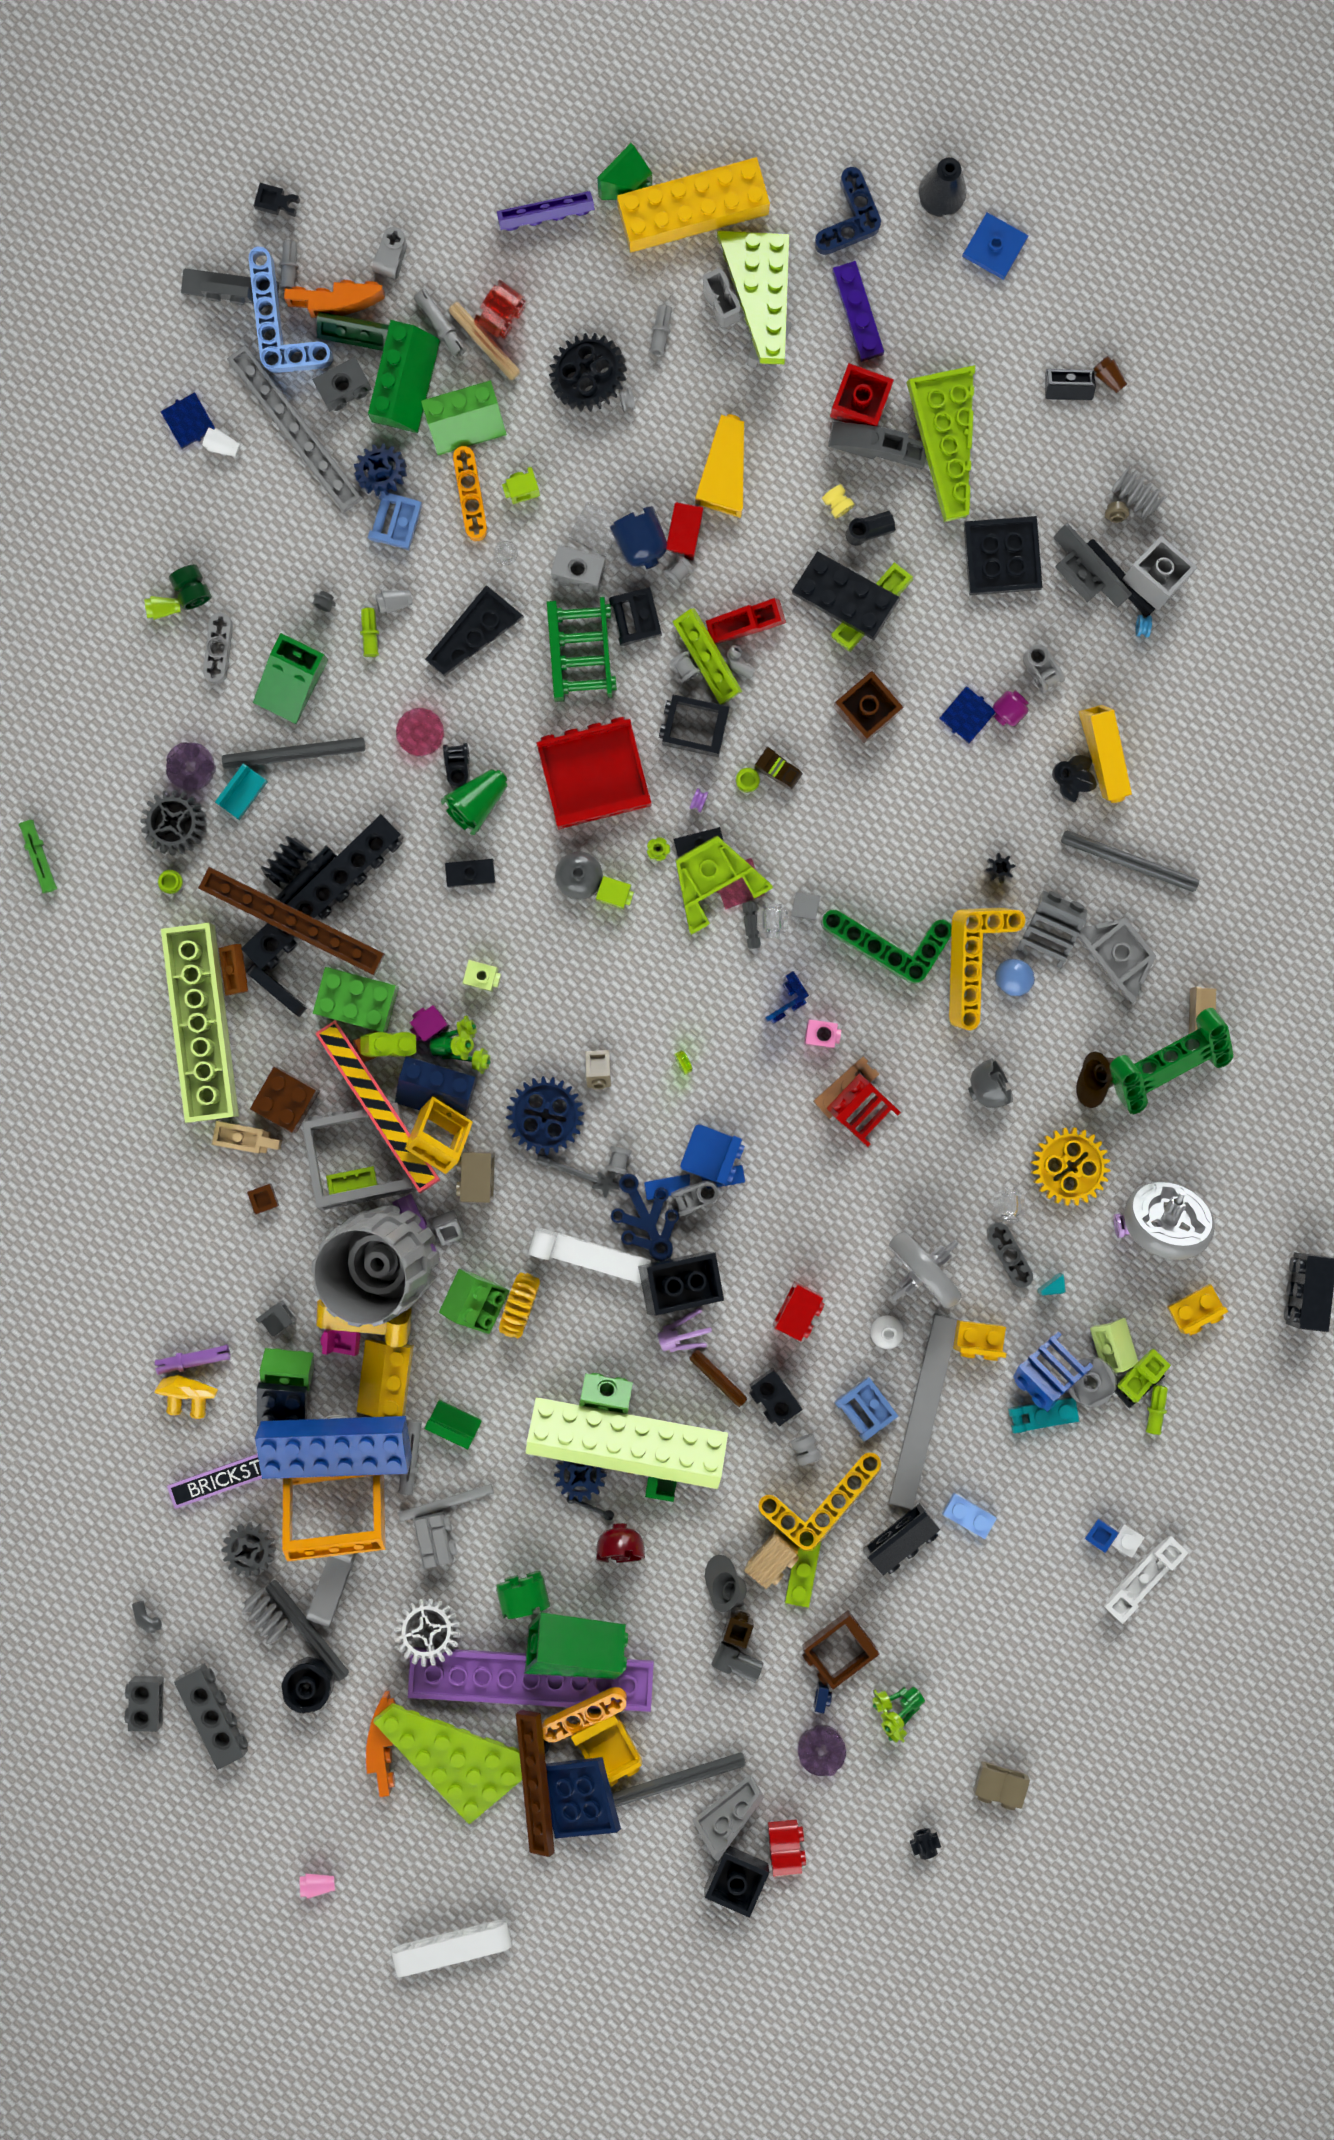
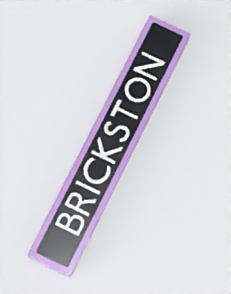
(215, 1481)

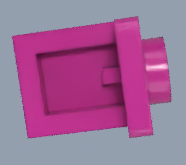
(340, 1342)

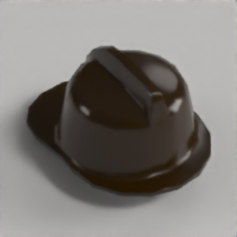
(1094, 1079)

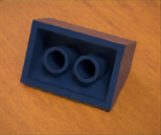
(423, 1080)

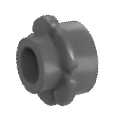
(323, 601)

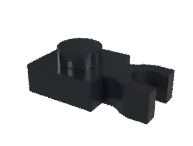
(272, 200)

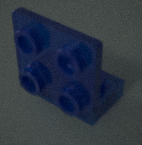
(793, 987)

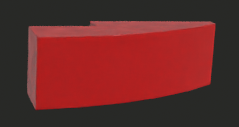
(746, 621)

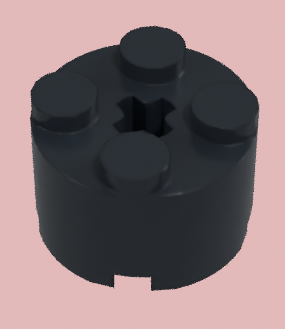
(293, 1687)

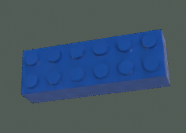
(333, 1447)

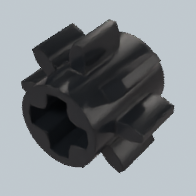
(992, 869)
(925, 1843)

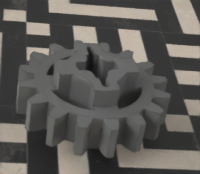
(251, 1559)

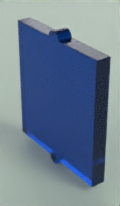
(187, 420)
(967, 715)

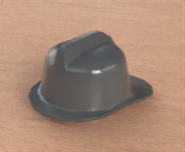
(724, 1584)

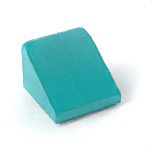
(1054, 1286)

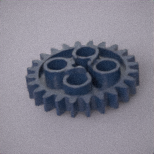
(540, 1137)

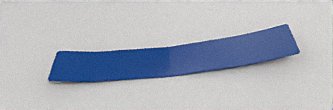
(677, 1182)

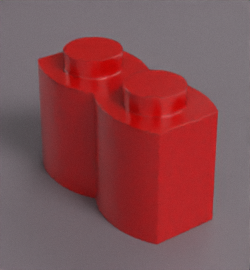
(785, 1847)

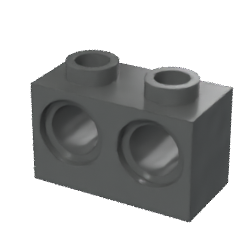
(151, 1704)

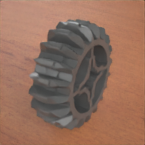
(162, 806)

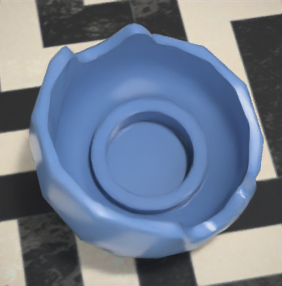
(1014, 977)

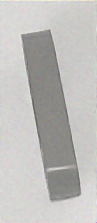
(226, 631)

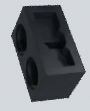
(779, 1394)

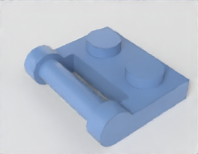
(402, 522)
(872, 1403)

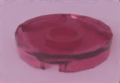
(420, 732)

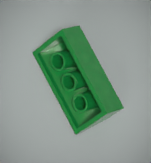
(403, 377)

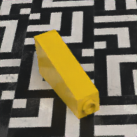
(723, 474)
(1106, 752)

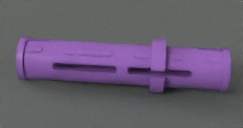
(183, 1361)

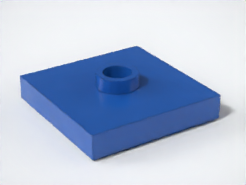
(995, 246)

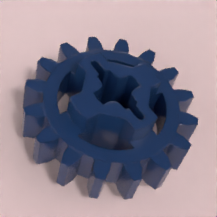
(380, 469)
(588, 1482)

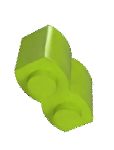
(385, 1044)

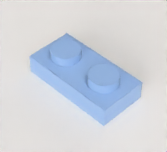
(969, 1515)

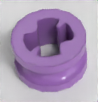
(699, 800)

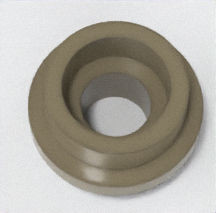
(1116, 512)

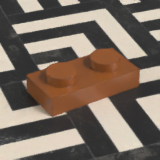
(233, 969)

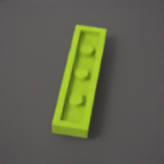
(893, 580)
(707, 656)

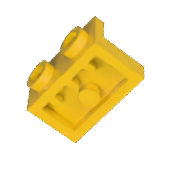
(1197, 1310)
(979, 1339)

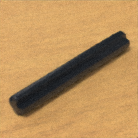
(1137, 600)

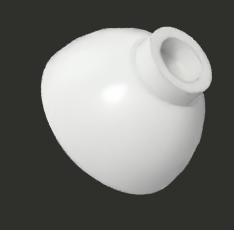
(887, 1332)

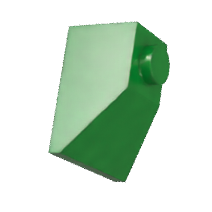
(624, 174)

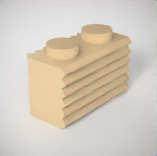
(771, 1559)

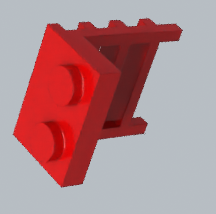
(851, 1099)

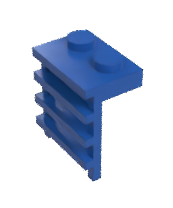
(1040, 1382)

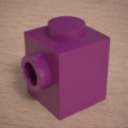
(428, 1023)

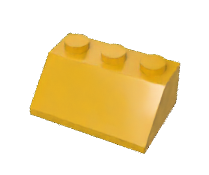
(384, 1379)

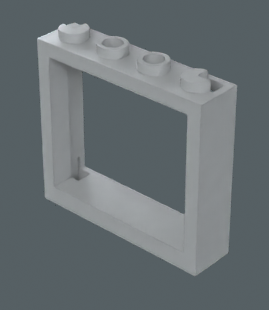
(353, 1196)

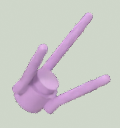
(670, 1339)

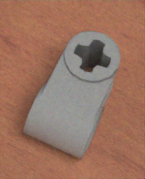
(389, 257)
(1044, 669)
(693, 1197)

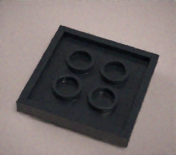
(1003, 555)

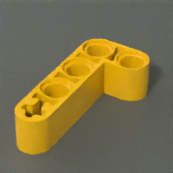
(395, 1330)

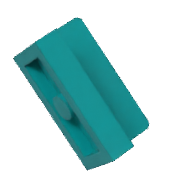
(241, 791)

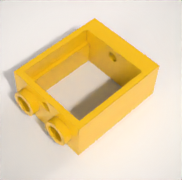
(432, 1150)

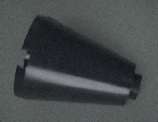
(943, 188)

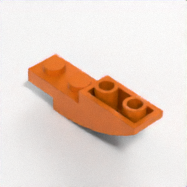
(344, 300)
(377, 1753)

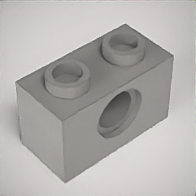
(568, 558)

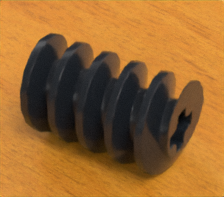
(285, 861)

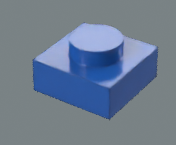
(1102, 1535)

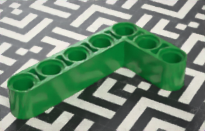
(887, 948)

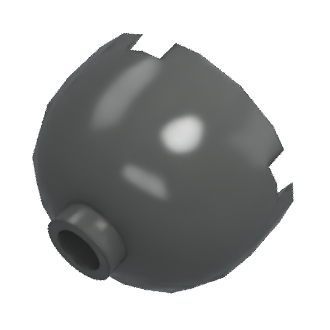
(578, 875)
(989, 1085)

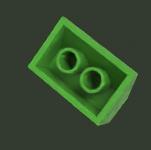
(464, 417)

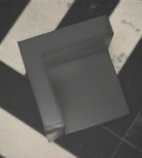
(277, 1318)

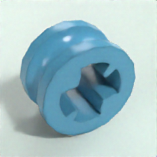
(1143, 626)

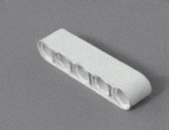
(451, 1948)

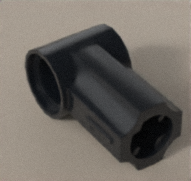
(872, 527)

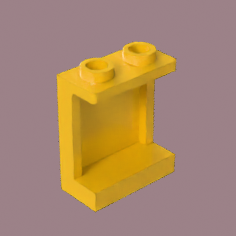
(614, 1744)

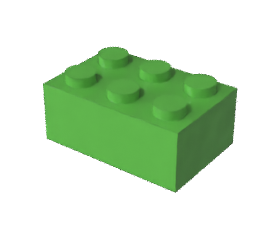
(355, 999)

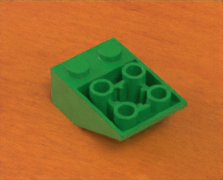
(289, 678)

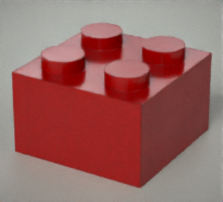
(861, 396)
(798, 1311)

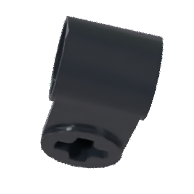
(457, 761)

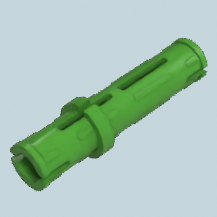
(29, 831)

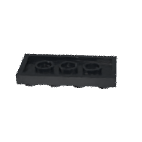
(845, 595)

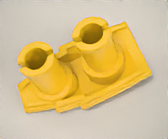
(181, 1388)

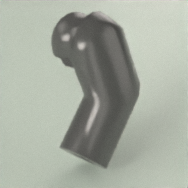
(143, 1620)

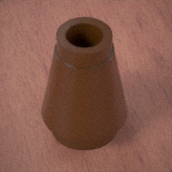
(1110, 374)

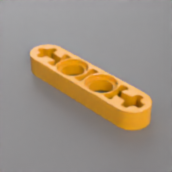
(470, 493)
(581, 1711)

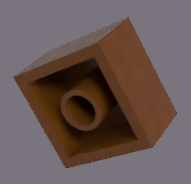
(868, 707)
(285, 1099)

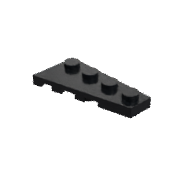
(477, 627)

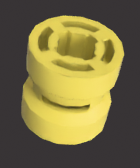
(839, 503)

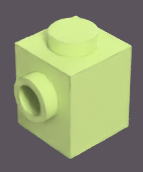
(481, 976)

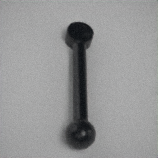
(608, 1514)

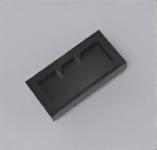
(689, 842)
(470, 873)

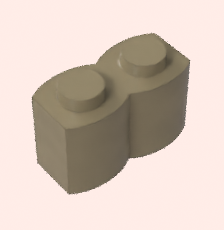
(1001, 1785)

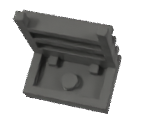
(1060, 914)

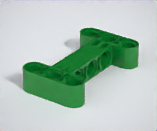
(1210, 1041)

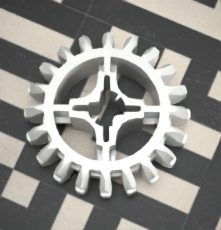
(416, 1634)

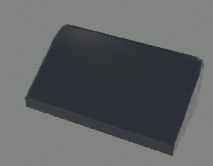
(1069, 384)

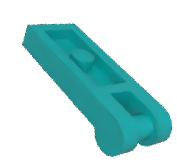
(1062, 1413)

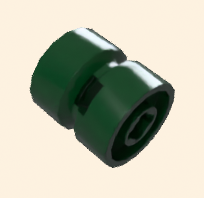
(188, 584)

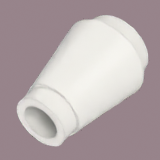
(220, 443)

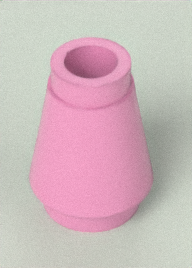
(315, 1885)

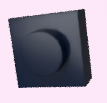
(822, 1698)

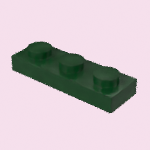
(351, 331)

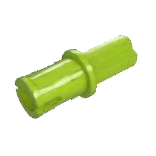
(369, 632)
(1157, 1410)

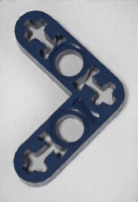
(857, 222)

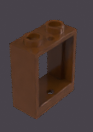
(853, 1666)

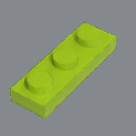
(802, 1574)

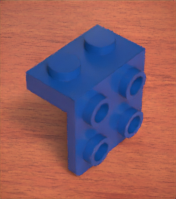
(712, 1154)

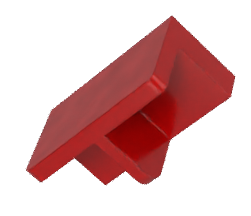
(684, 529)

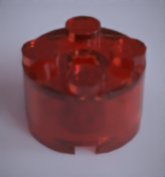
(499, 309)

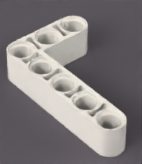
(550, 1244)

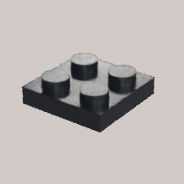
(281, 1402)

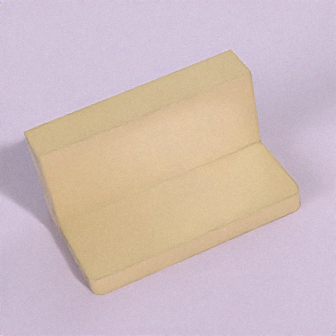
(1200, 1000)

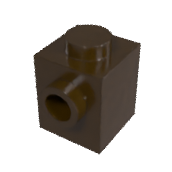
(738, 1628)

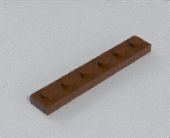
(535, 1783)

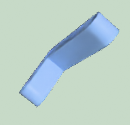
(273, 322)

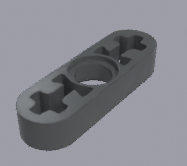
(1019, 1257)

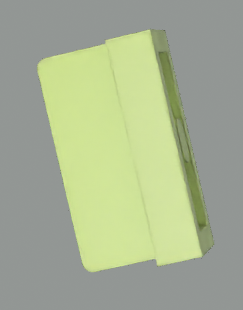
(1115, 1345)

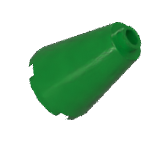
(475, 800)

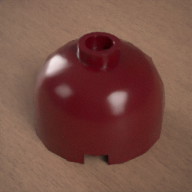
(620, 1545)

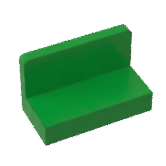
(453, 1424)

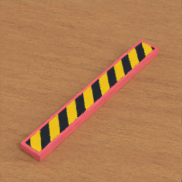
(375, 1104)

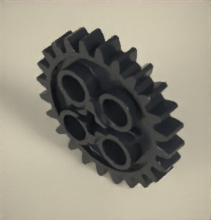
(573, 361)

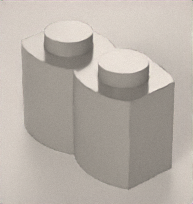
(724, 301)

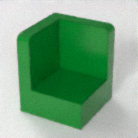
(660, 1489)

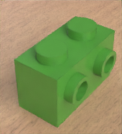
(287, 1367)

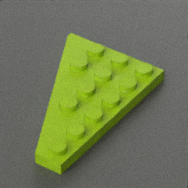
(458, 1764)

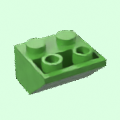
(473, 1301)

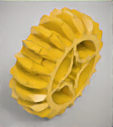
(519, 1305)

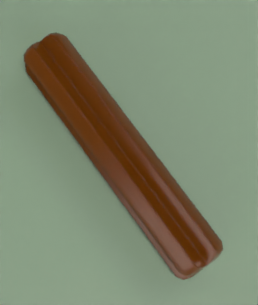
(718, 1378)

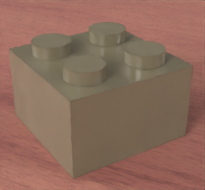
(476, 1177)

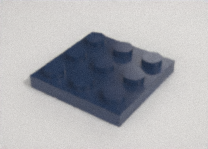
(581, 1798)

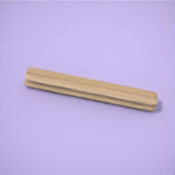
(484, 341)

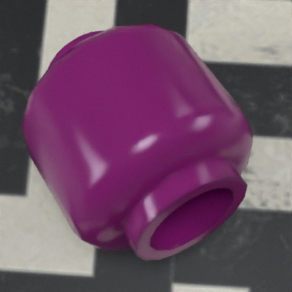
(1010, 708)

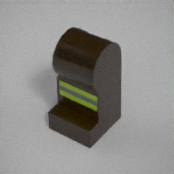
(778, 769)

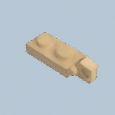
(244, 1138)

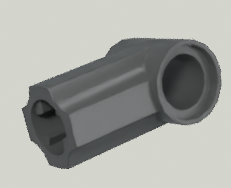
(731, 1659)

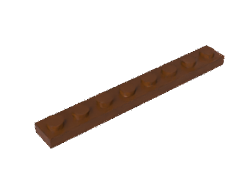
(291, 921)

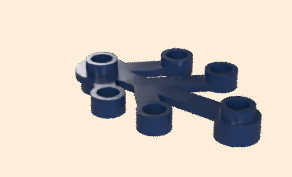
(647, 1221)

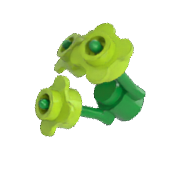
(461, 1045)
(893, 1722)

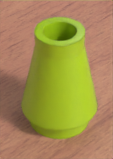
(161, 606)

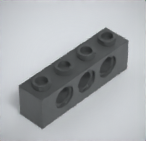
(221, 1752)

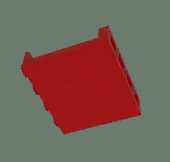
(593, 773)

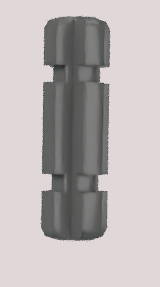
(750, 920)

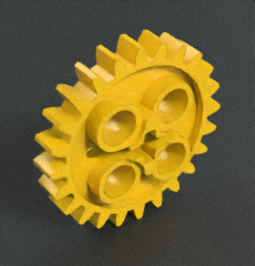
(1083, 1184)

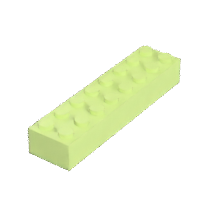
(199, 1022)
(627, 1443)

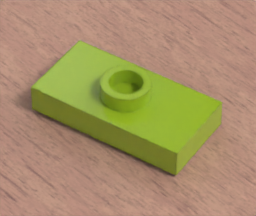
(351, 1180)

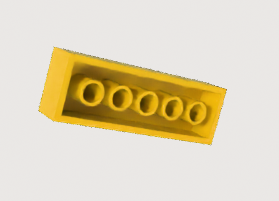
(693, 204)

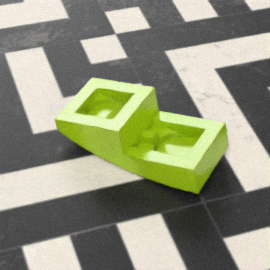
(1143, 1375)

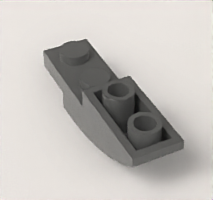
(877, 442)

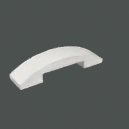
(1144, 1577)

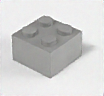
(1159, 573)

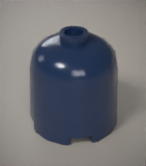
(640, 538)

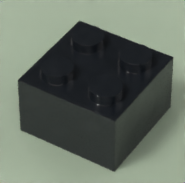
(737, 1881)

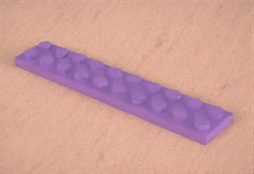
(502, 1679)

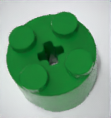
(523, 1595)

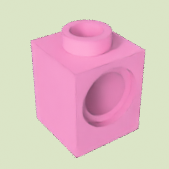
(811, 1034)

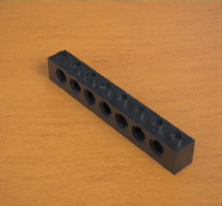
(380, 828)

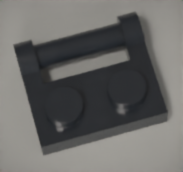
(643, 615)

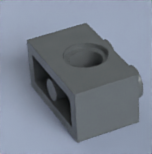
(347, 372)

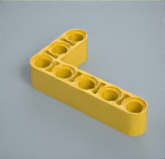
(972, 958)
(825, 1508)

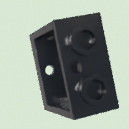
(670, 709)

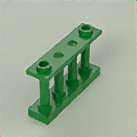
(559, 639)

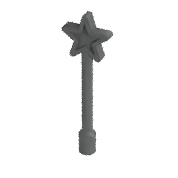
(603, 1182)

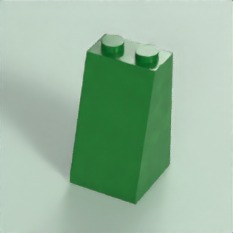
(575, 1647)

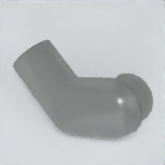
(737, 664)

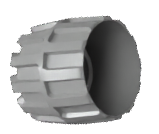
(352, 1271)

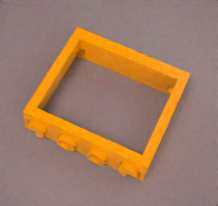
(335, 1544)

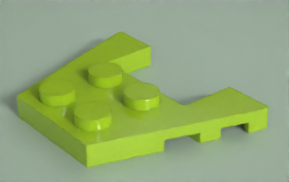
(709, 870)

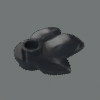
(1078, 777)

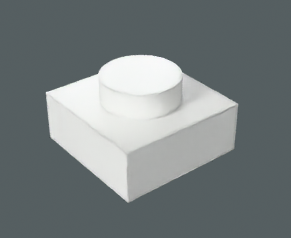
(1127, 1540)

